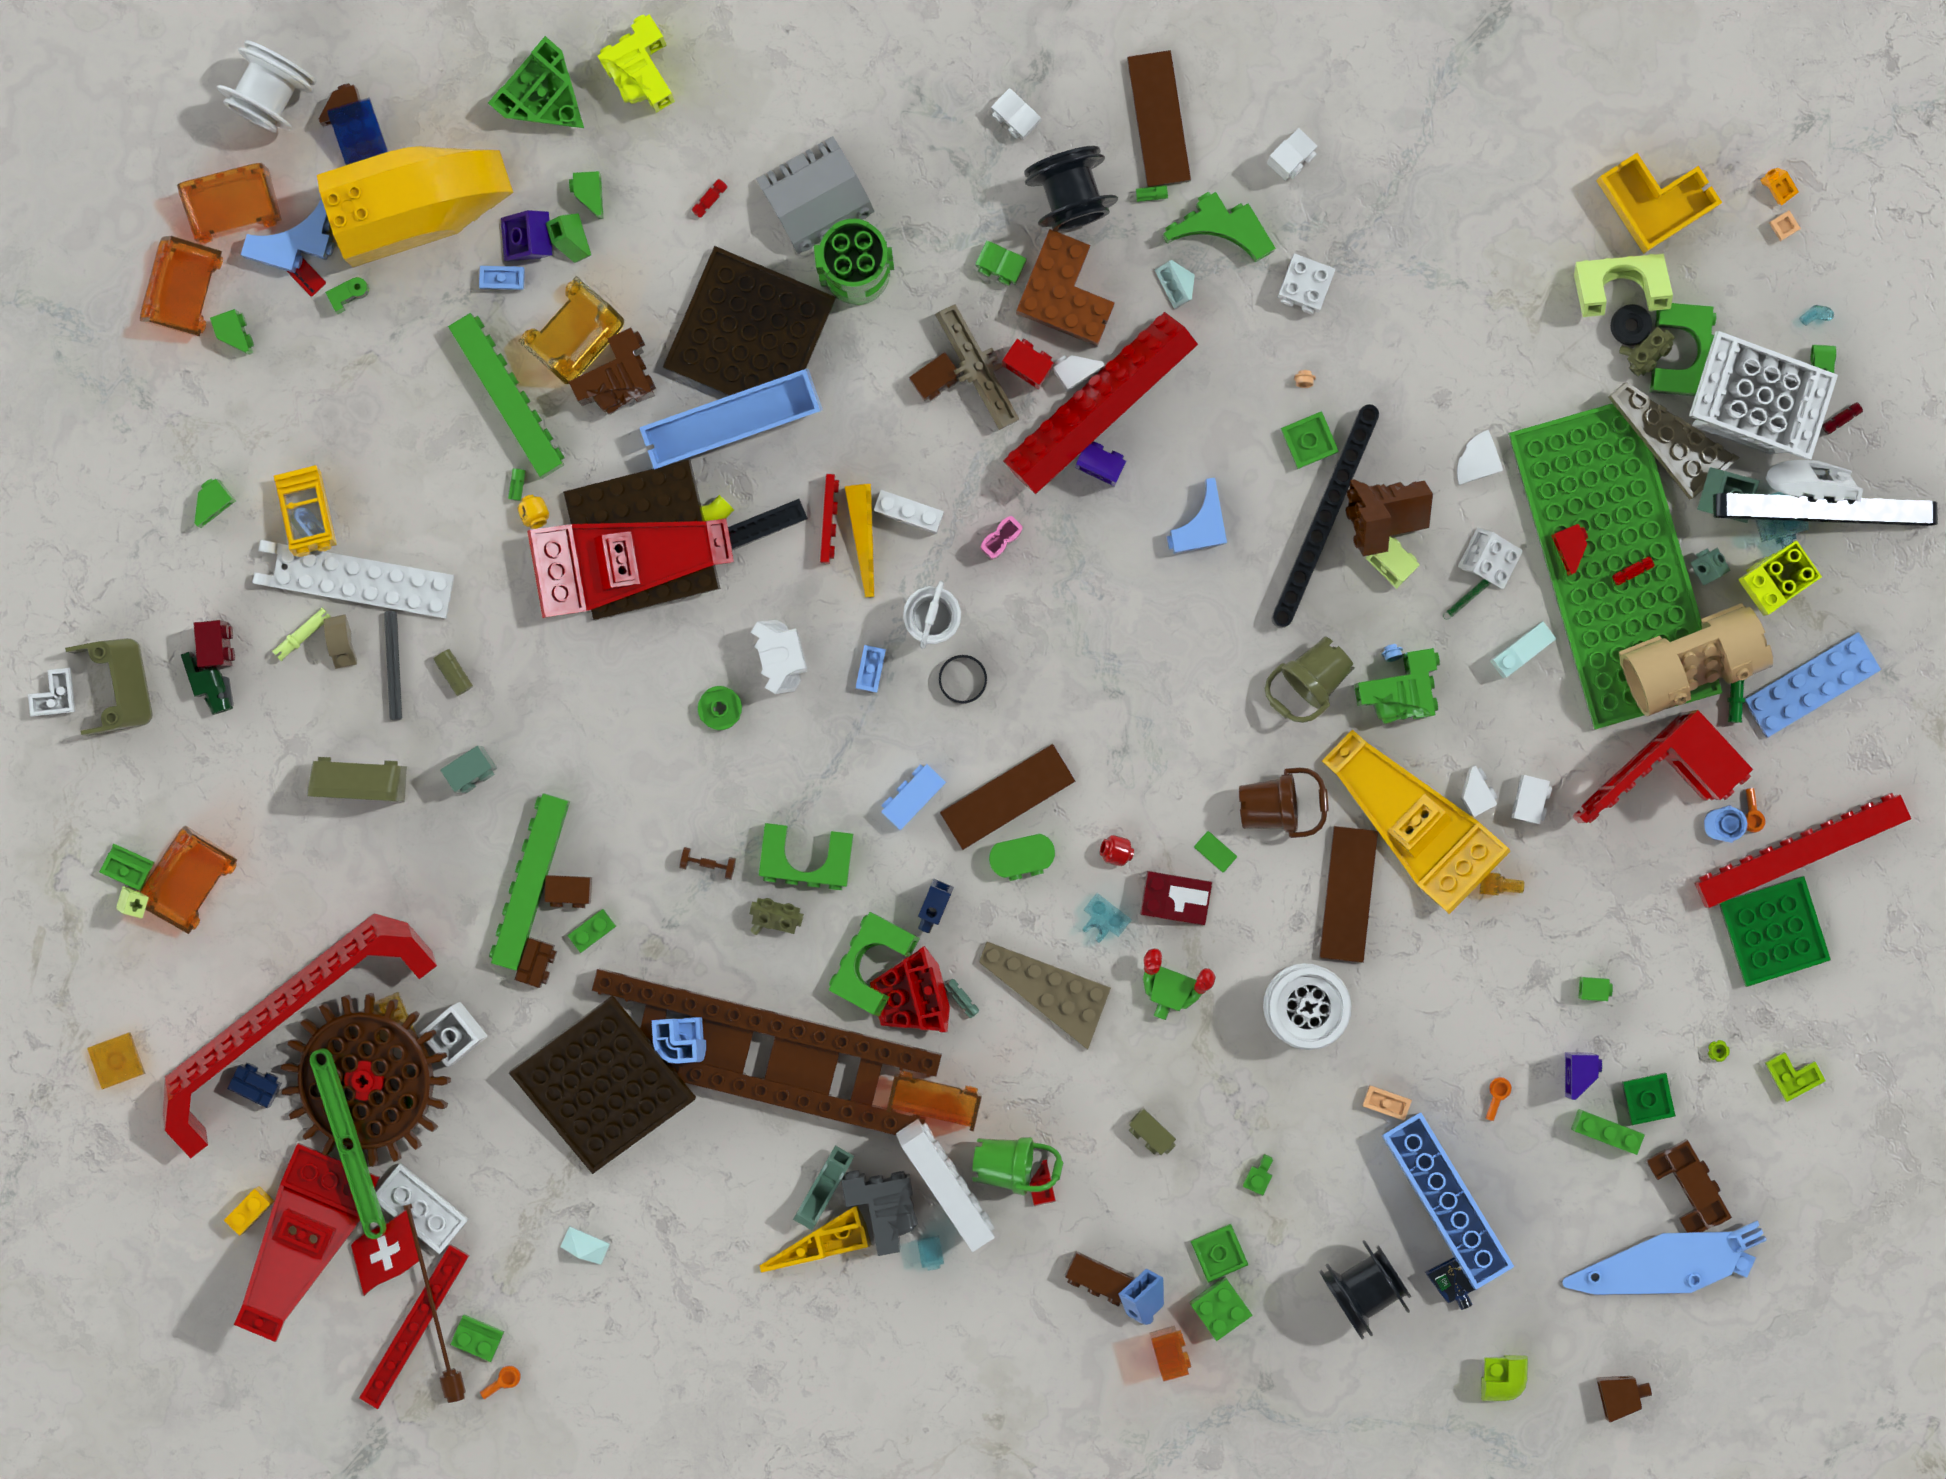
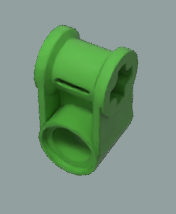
(1823, 357)

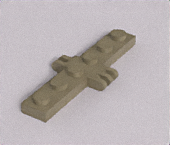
(977, 366)

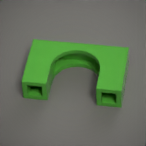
(1698, 322)
(775, 864)
(849, 982)

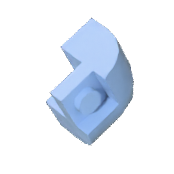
(679, 1040)

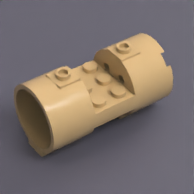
(1666, 671)

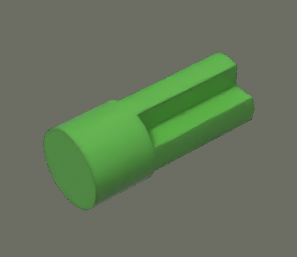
(1151, 193)
(516, 484)

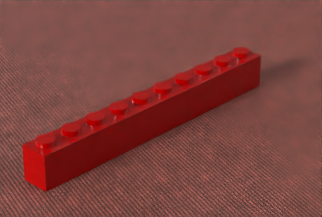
(1803, 850)

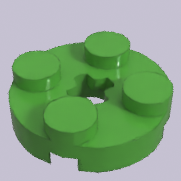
(730, 715)

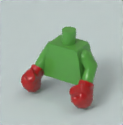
(1170, 987)

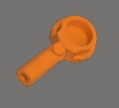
(1755, 818)
(1499, 1089)
(508, 1378)

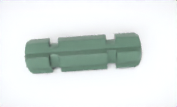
(961, 998)

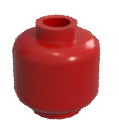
(1116, 850)

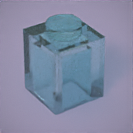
(930, 1252)

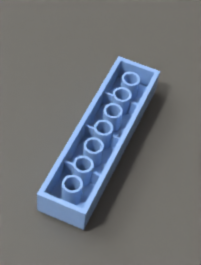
(1447, 1201)

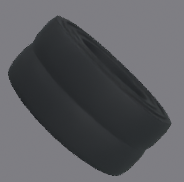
(1643, 320)

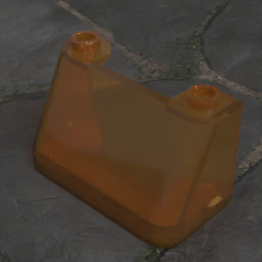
(229, 201)
(179, 285)
(186, 878)

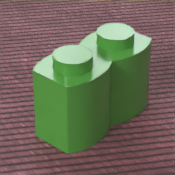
(1001, 263)

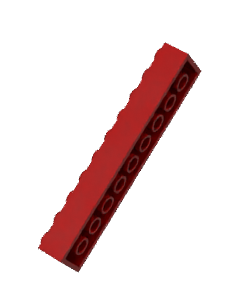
(1100, 402)

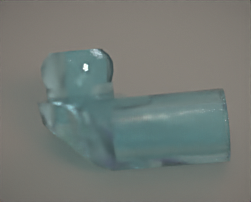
(1817, 312)

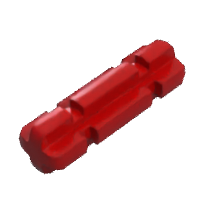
(709, 198)
(1633, 571)

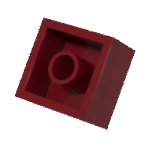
(213, 644)

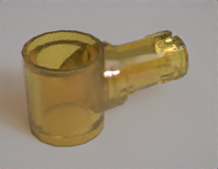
(1495, 884)

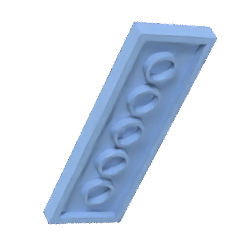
(1812, 684)

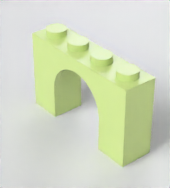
(1646, 270)

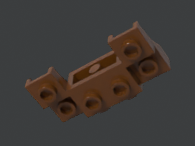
(1693, 1178)

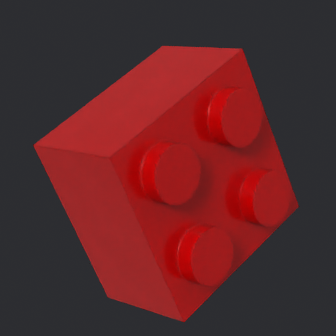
(1028, 363)

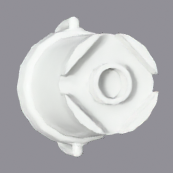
(932, 615)

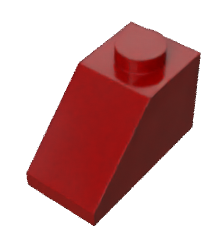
(1571, 546)

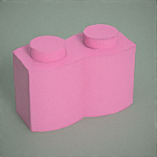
(1006, 533)

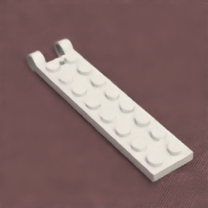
(359, 580)

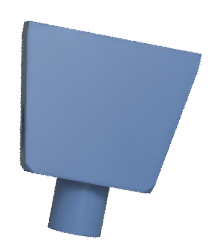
(1143, 1297)

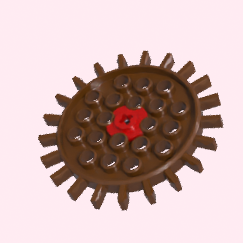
(417, 1087)

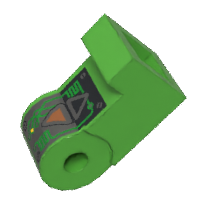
(352, 289)

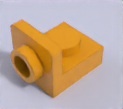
(1780, 185)

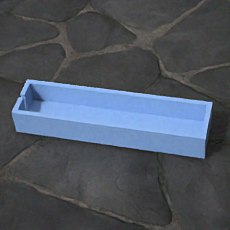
(731, 418)

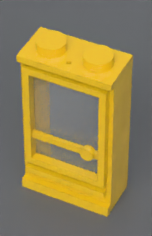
(305, 511)

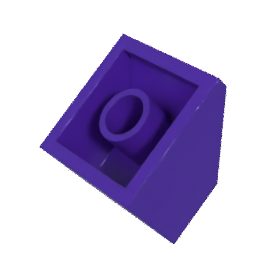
(526, 236)
(1101, 463)
(1580, 1072)

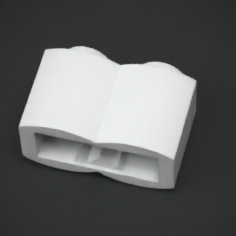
(1015, 114)

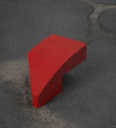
(1040, 1178)

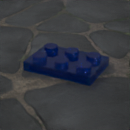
(357, 131)

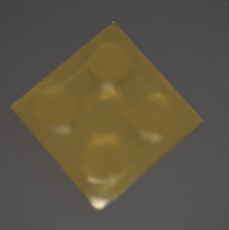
(116, 1060)

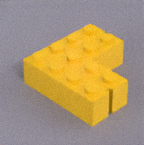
(1655, 212)

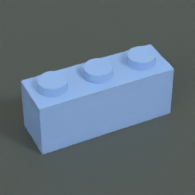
(912, 796)

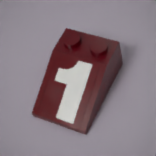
(1176, 898)

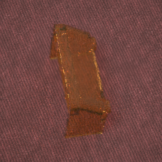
(934, 1099)

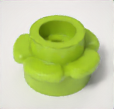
(1724, 1050)

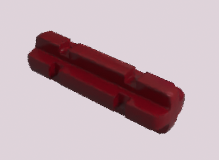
(1842, 418)

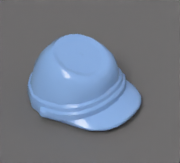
(1725, 824)

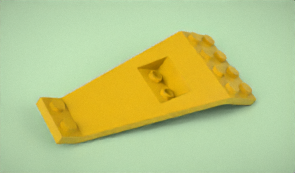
(1445, 851)

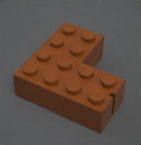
(1052, 294)

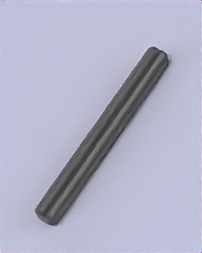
(393, 665)

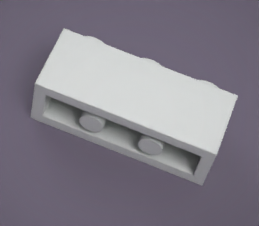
(908, 511)

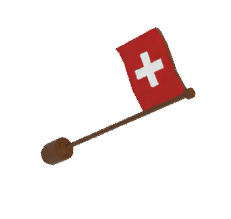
(391, 1256)

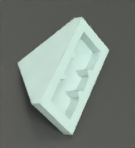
(1176, 282)
(584, 1246)

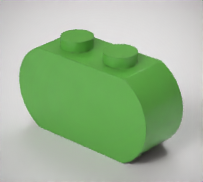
(1022, 856)

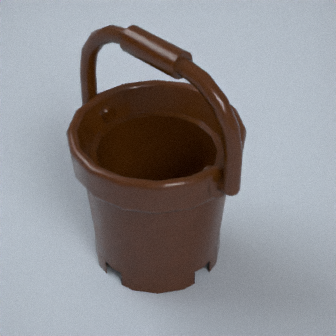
(1275, 804)

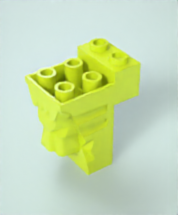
(632, 67)
(1779, 577)

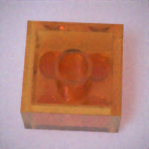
(1169, 1353)

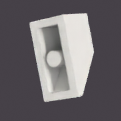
(1075, 370)

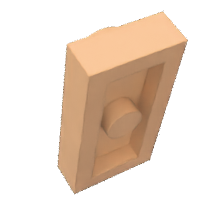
(1386, 1102)

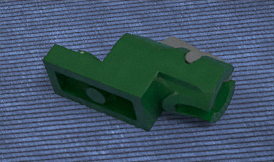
(209, 683)

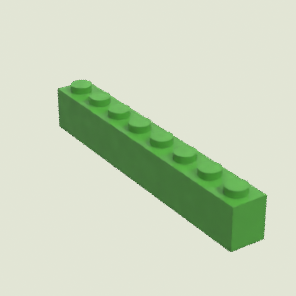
(506, 395)
(530, 881)

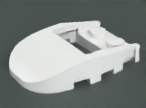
(1800, 477)

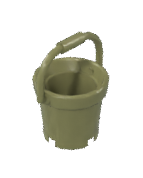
(1312, 677)

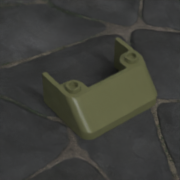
(128, 683)
(357, 780)

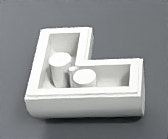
(60, 697)

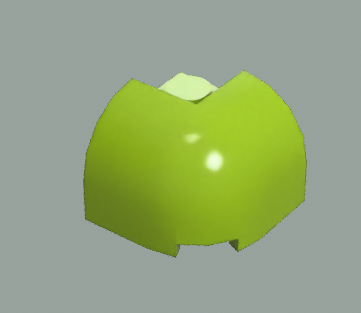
(1504, 1377)

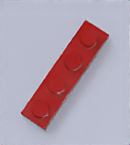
(828, 528)

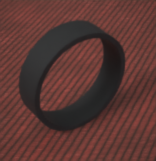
(963, 656)

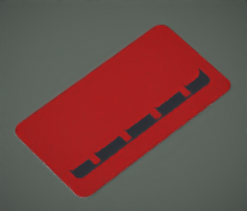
(308, 278)

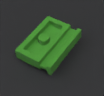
(127, 867)
(477, 1338)

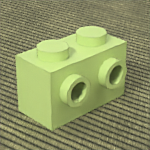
(1395, 564)

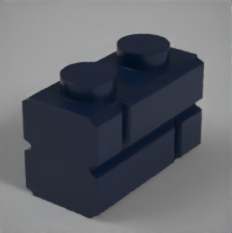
(255, 1085)

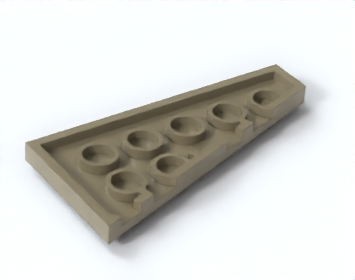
(1673, 441)
(1060, 995)

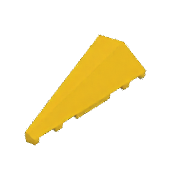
(861, 518)
(838, 1236)

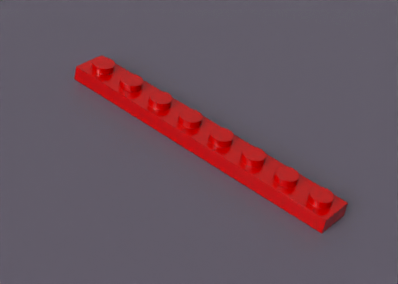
(413, 1327)

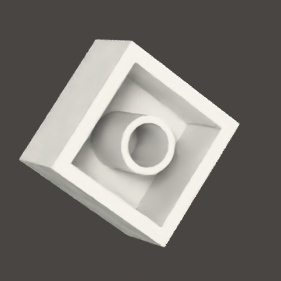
(455, 1034)

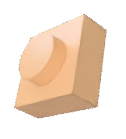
(1784, 225)

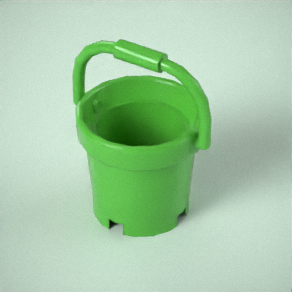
(1010, 1164)

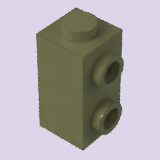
(1155, 1135)

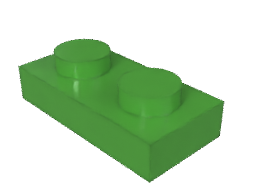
(592, 930)

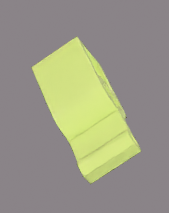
(132, 902)

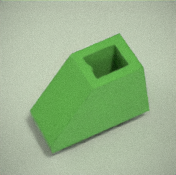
(569, 236)
(230, 330)

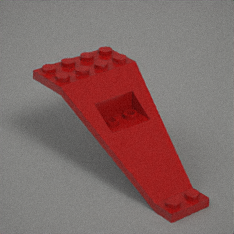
(580, 566)
(316, 1202)

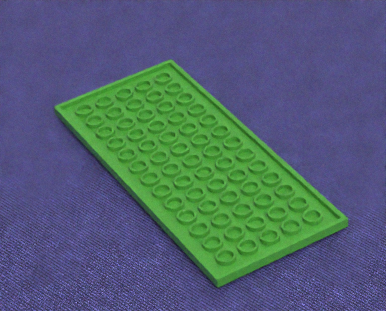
(1606, 479)

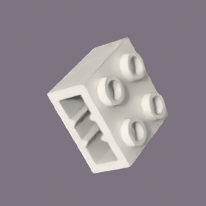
(1306, 284)

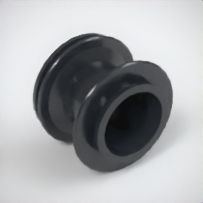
(1070, 188)
(1366, 1289)

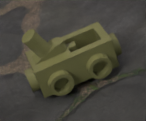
(1645, 355)
(774, 916)

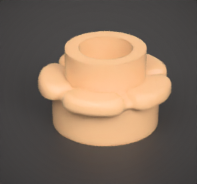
(1304, 379)

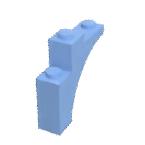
(285, 248)

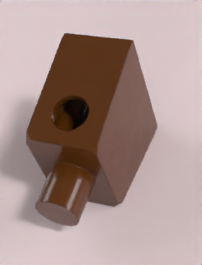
(1621, 1396)

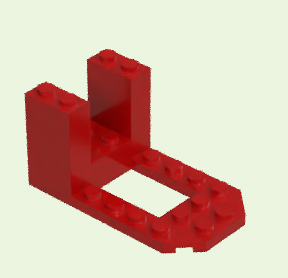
(1692, 750)

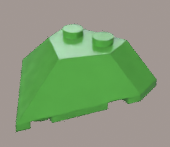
(540, 90)

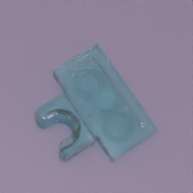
(1105, 917)

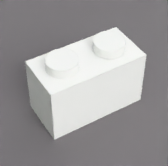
(1531, 799)

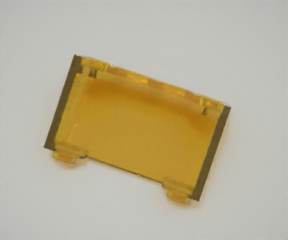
(574, 333)

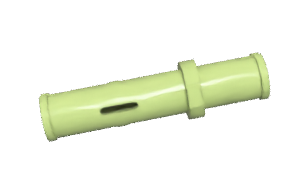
(301, 634)

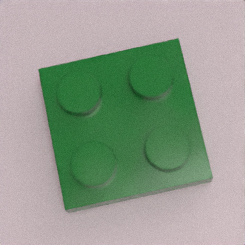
(1648, 1098)

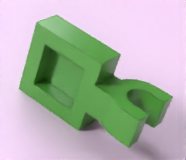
(1259, 1178)

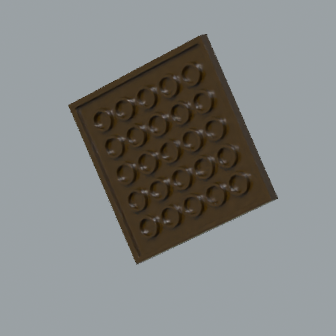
(747, 325)
(643, 497)
(602, 1084)

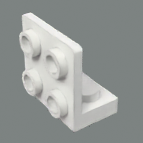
(1490, 557)

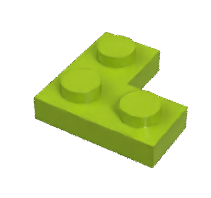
(1792, 1082)

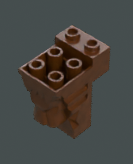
(619, 380)
(1385, 512)

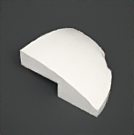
(1478, 459)

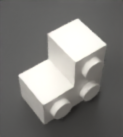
(1291, 154)

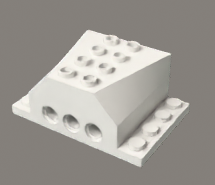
(1761, 397)

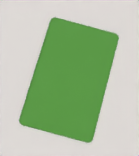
(1215, 851)

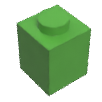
(1595, 988)

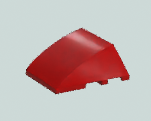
(914, 994)

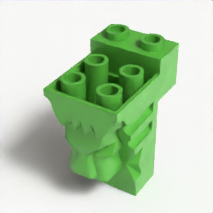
(1406, 694)

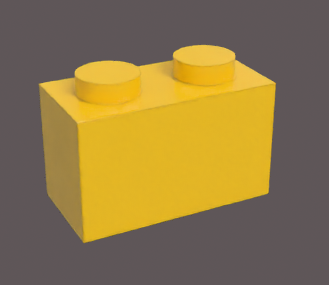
(249, 1210)

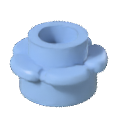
(1392, 653)

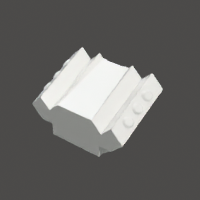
(779, 655)

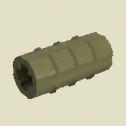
(453, 672)

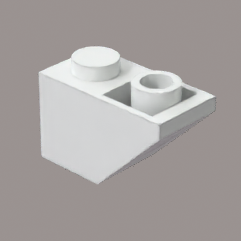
(1476, 794)

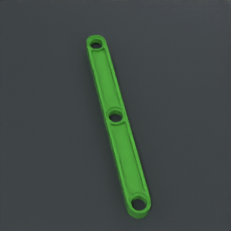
(353, 1159)

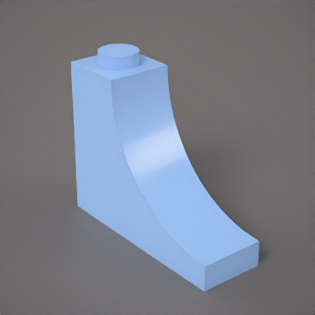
(1205, 529)

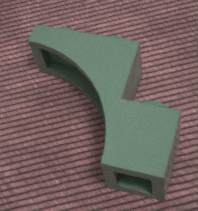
(823, 1187)

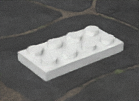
(433, 1216)

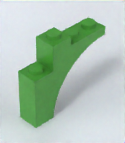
(1213, 219)

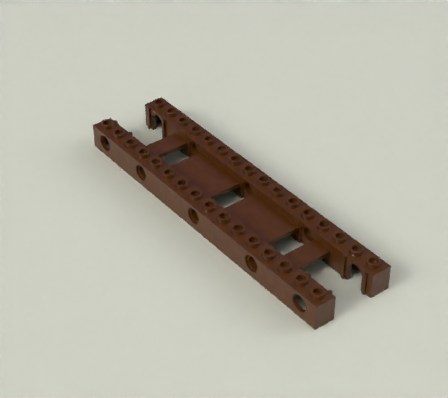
(800, 1058)

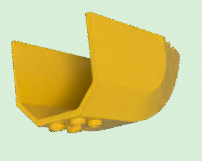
(409, 198)

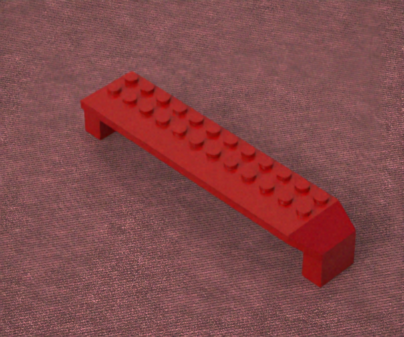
(373, 937)

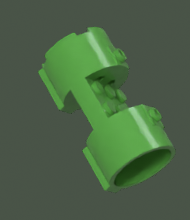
(854, 261)

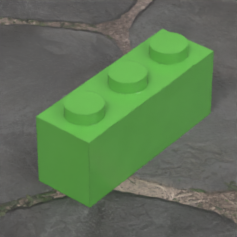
(1607, 1131)

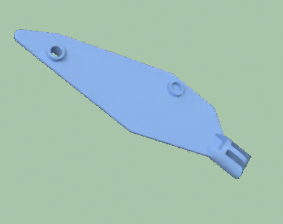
(1668, 1263)

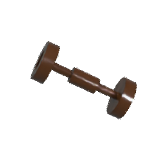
(708, 863)

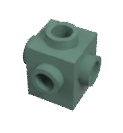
(1710, 565)

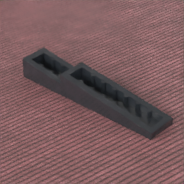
(766, 524)

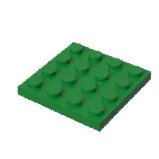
(1774, 931)

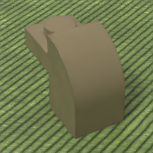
(338, 641)

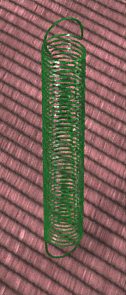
(1461, 602)

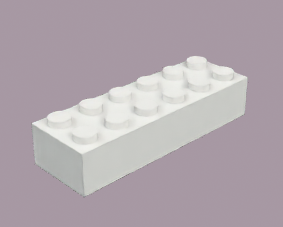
(946, 1184)

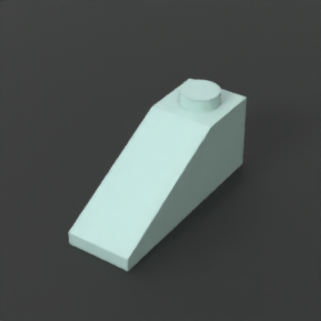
(1523, 650)

